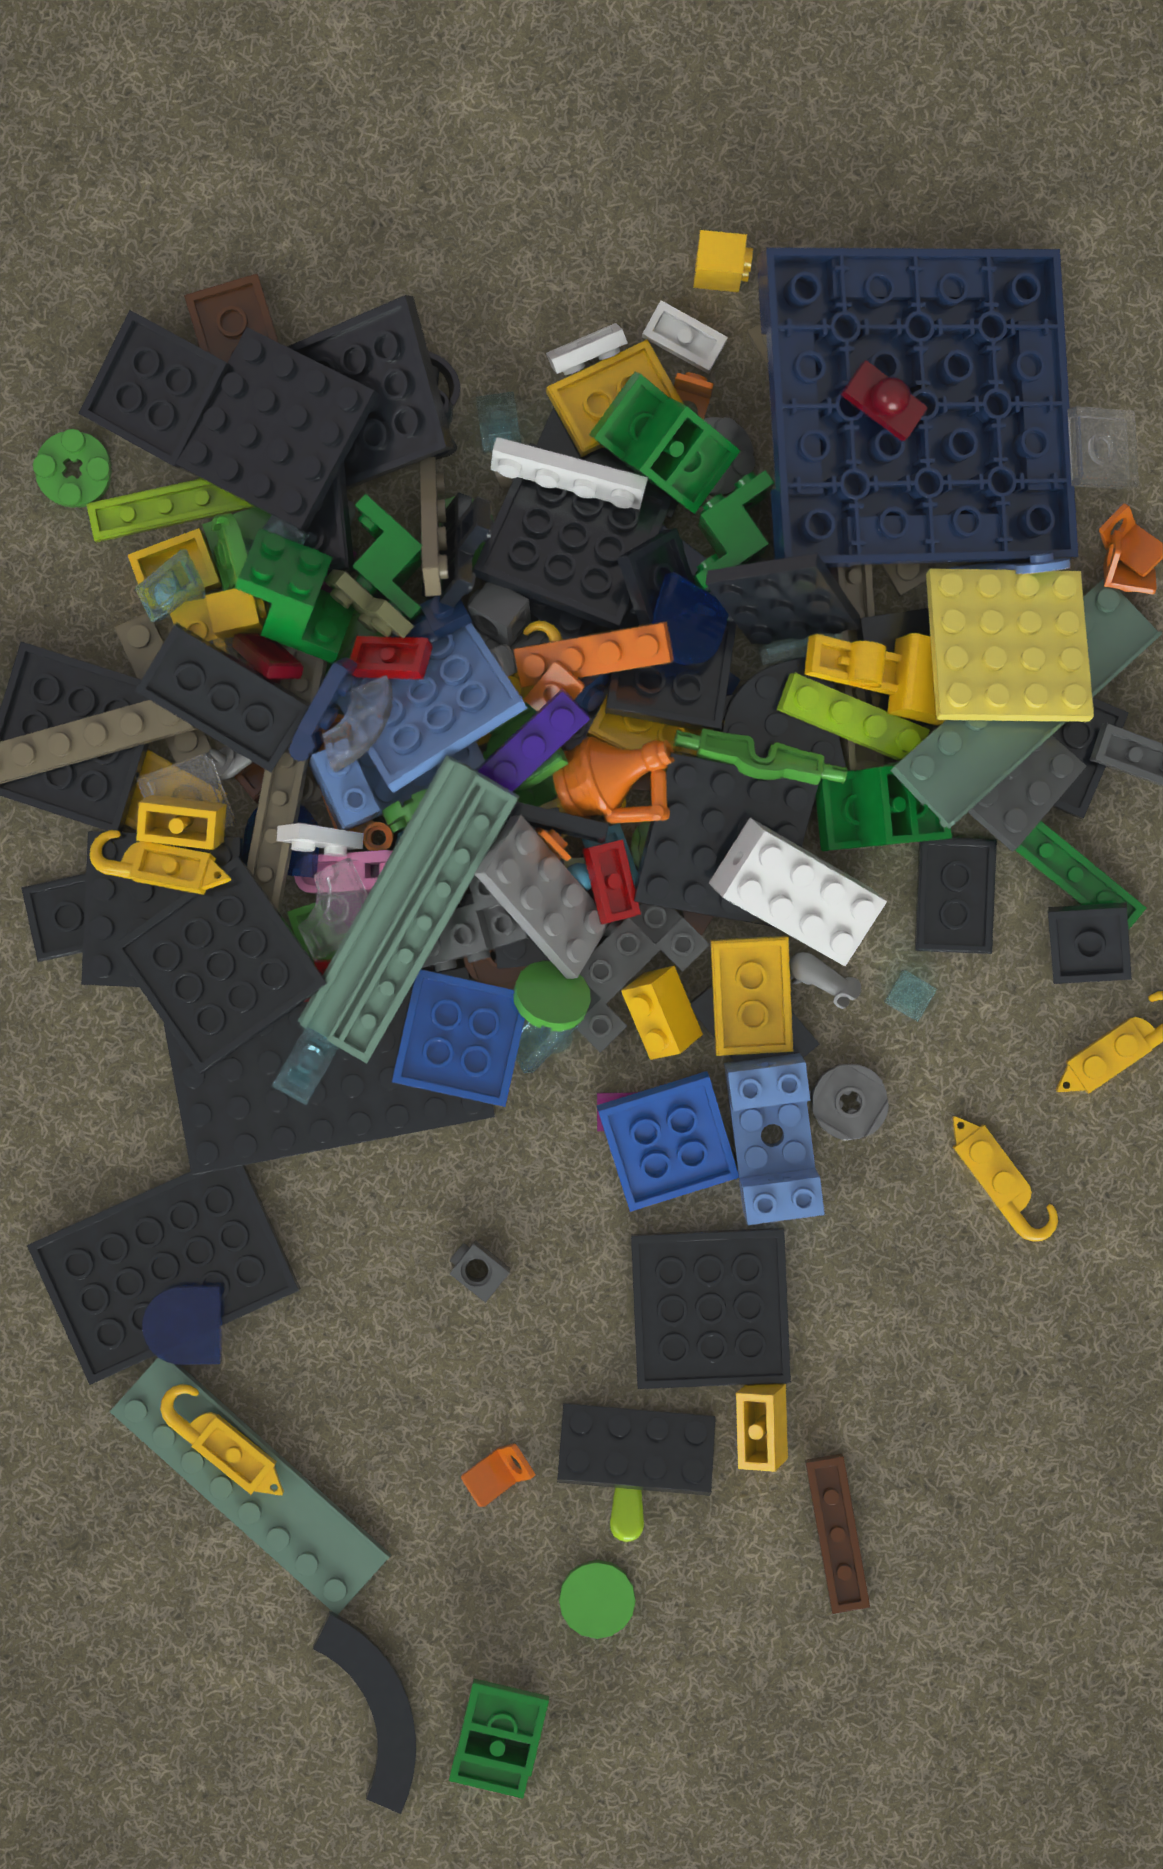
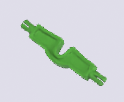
(781, 760)

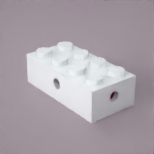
(797, 892)

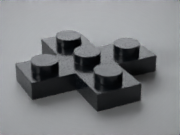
(466, 529)

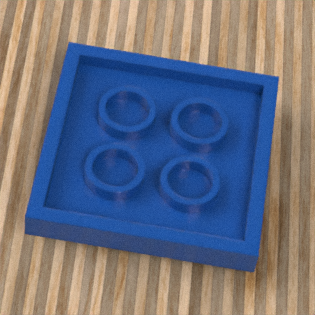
(459, 1038)
(668, 1141)

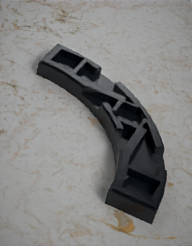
(388, 1703)

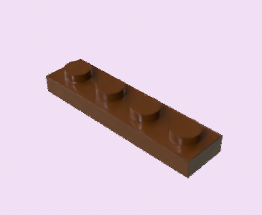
(837, 1533)

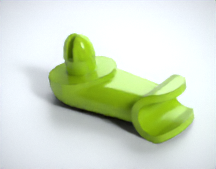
(627, 1514)

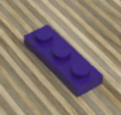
(535, 741)

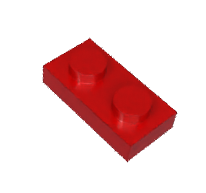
(391, 657)
(611, 881)

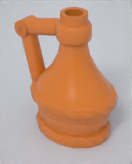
(602, 777)

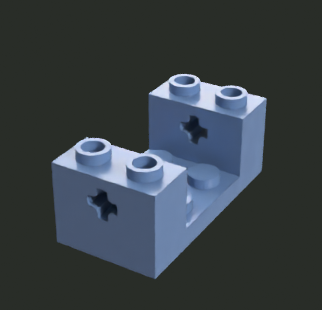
(361, 793)
(779, 1177)

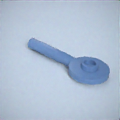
(1038, 563)

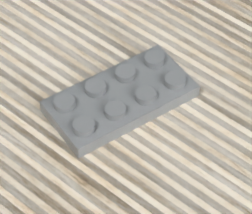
(542, 896)

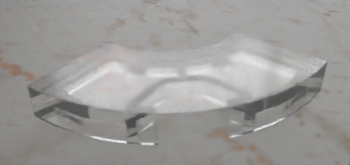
(361, 725)

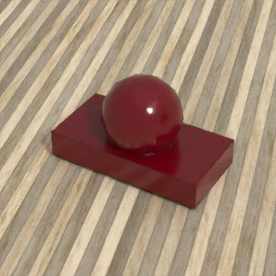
(884, 400)
(267, 657)

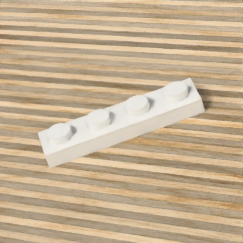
(568, 473)

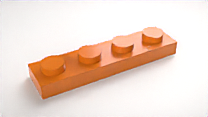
(596, 653)

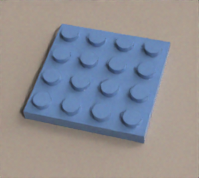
(446, 711)

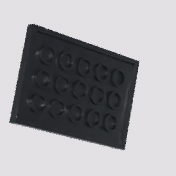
(174, 1235)

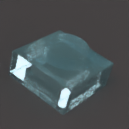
(910, 995)

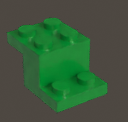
(664, 442)
(731, 528)
(389, 559)
(292, 581)
(873, 811)
(499, 1738)

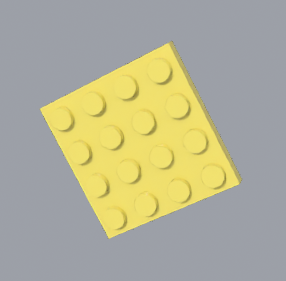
(1009, 645)

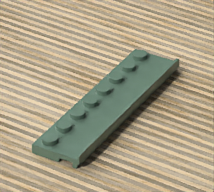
(971, 757)
(408, 908)
(296, 1528)

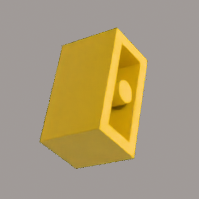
(722, 261)
(236, 613)
(181, 822)
(662, 1012)
(762, 1426)

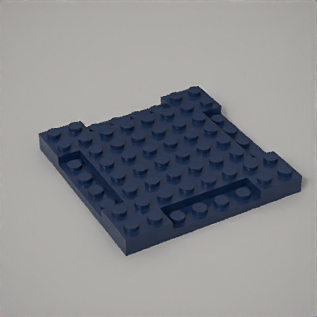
(973, 343)

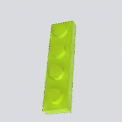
(850, 717)

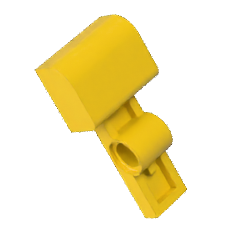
(191, 614)
(867, 665)

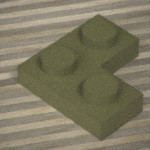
(374, 612)

